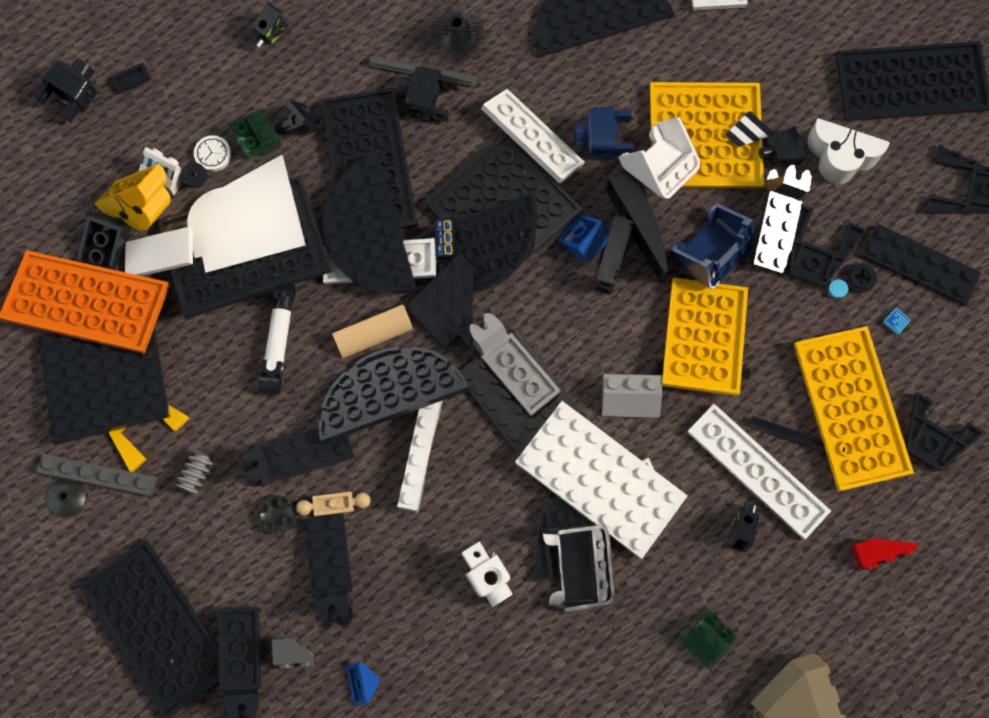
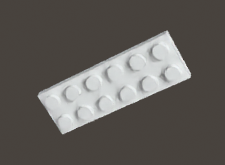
(533, 135)
(420, 255)

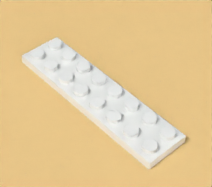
(759, 472)

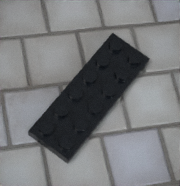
(921, 264)

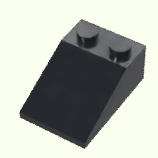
(103, 241)

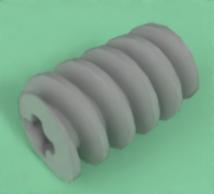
(194, 471)

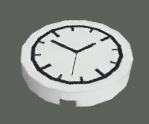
(212, 153)

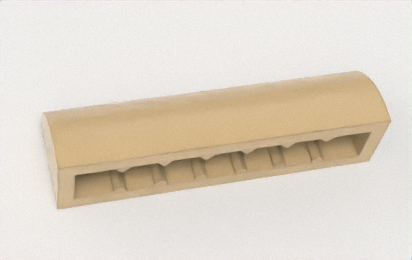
(372, 331)

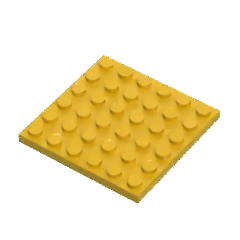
(707, 115)

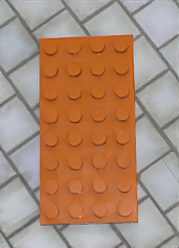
(84, 301)

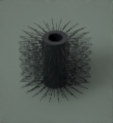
(456, 32)

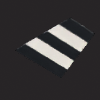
(748, 130)

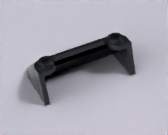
(582, 567)

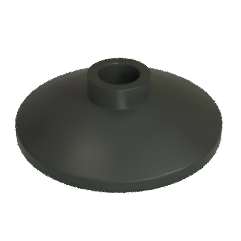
(72, 504)

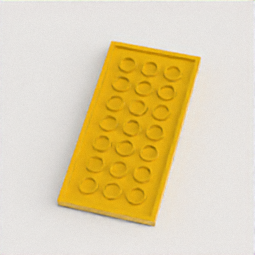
(853, 408)

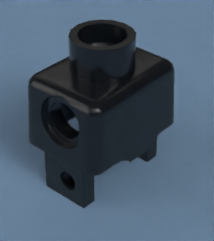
(70, 84)
(422, 93)

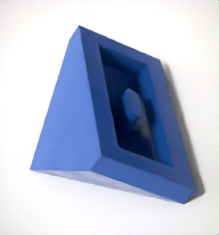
(362, 683)

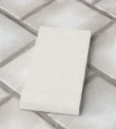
(159, 252)

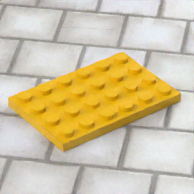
(705, 337)

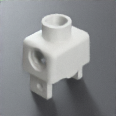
(479, 566)

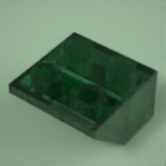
(256, 134)
(709, 638)

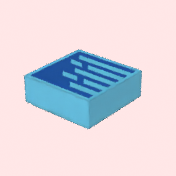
(896, 321)

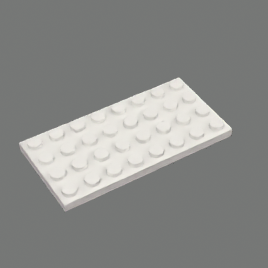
(601, 479)

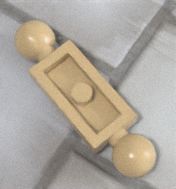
(332, 504)

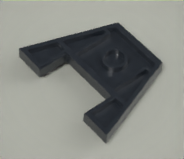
(931, 442)

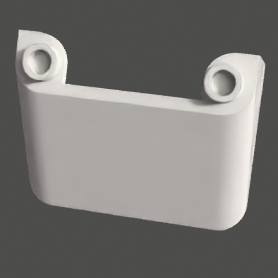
(667, 161)

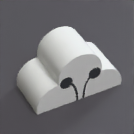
(843, 150)

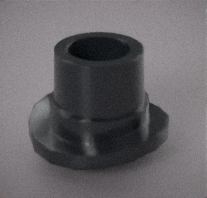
(194, 175)

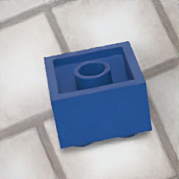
(584, 237)

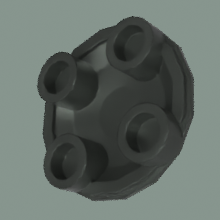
(276, 514)

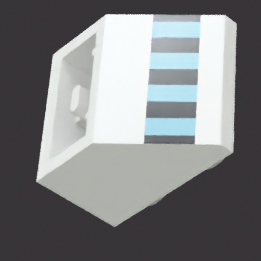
(170, 166)

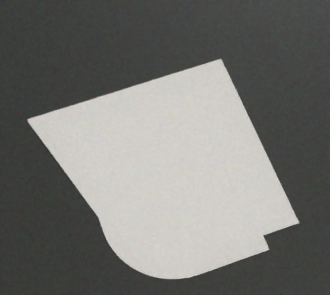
(246, 218)

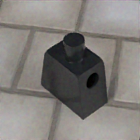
(783, 149)

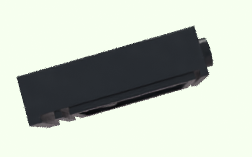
(613, 254)

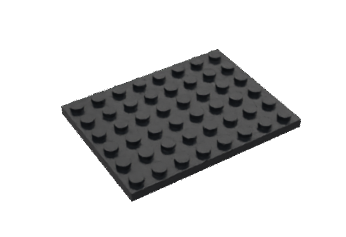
(208, 291)

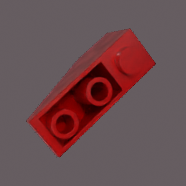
(876, 550)

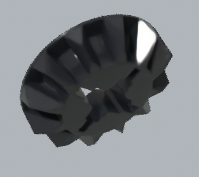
(868, 274)

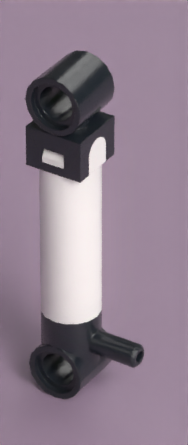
(272, 365)

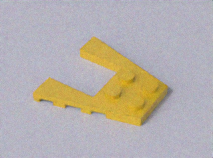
(129, 453)

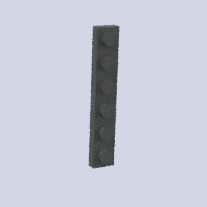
(96, 475)

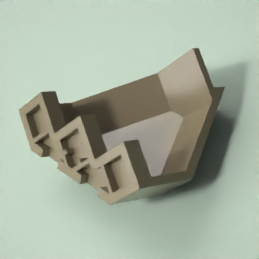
(799, 692)

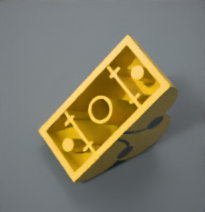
(137, 198)

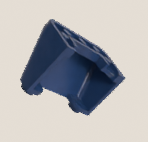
(717, 246)

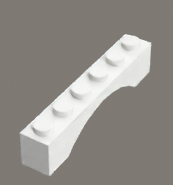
(418, 458)

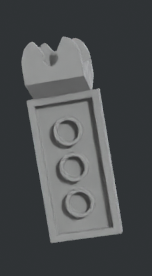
(513, 365)

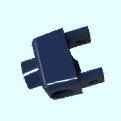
(600, 133)

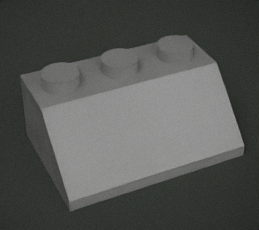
(631, 395)

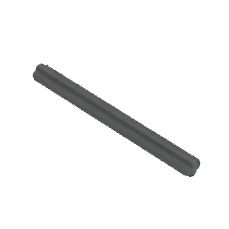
(409, 68)

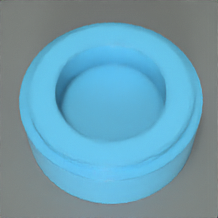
(837, 289)

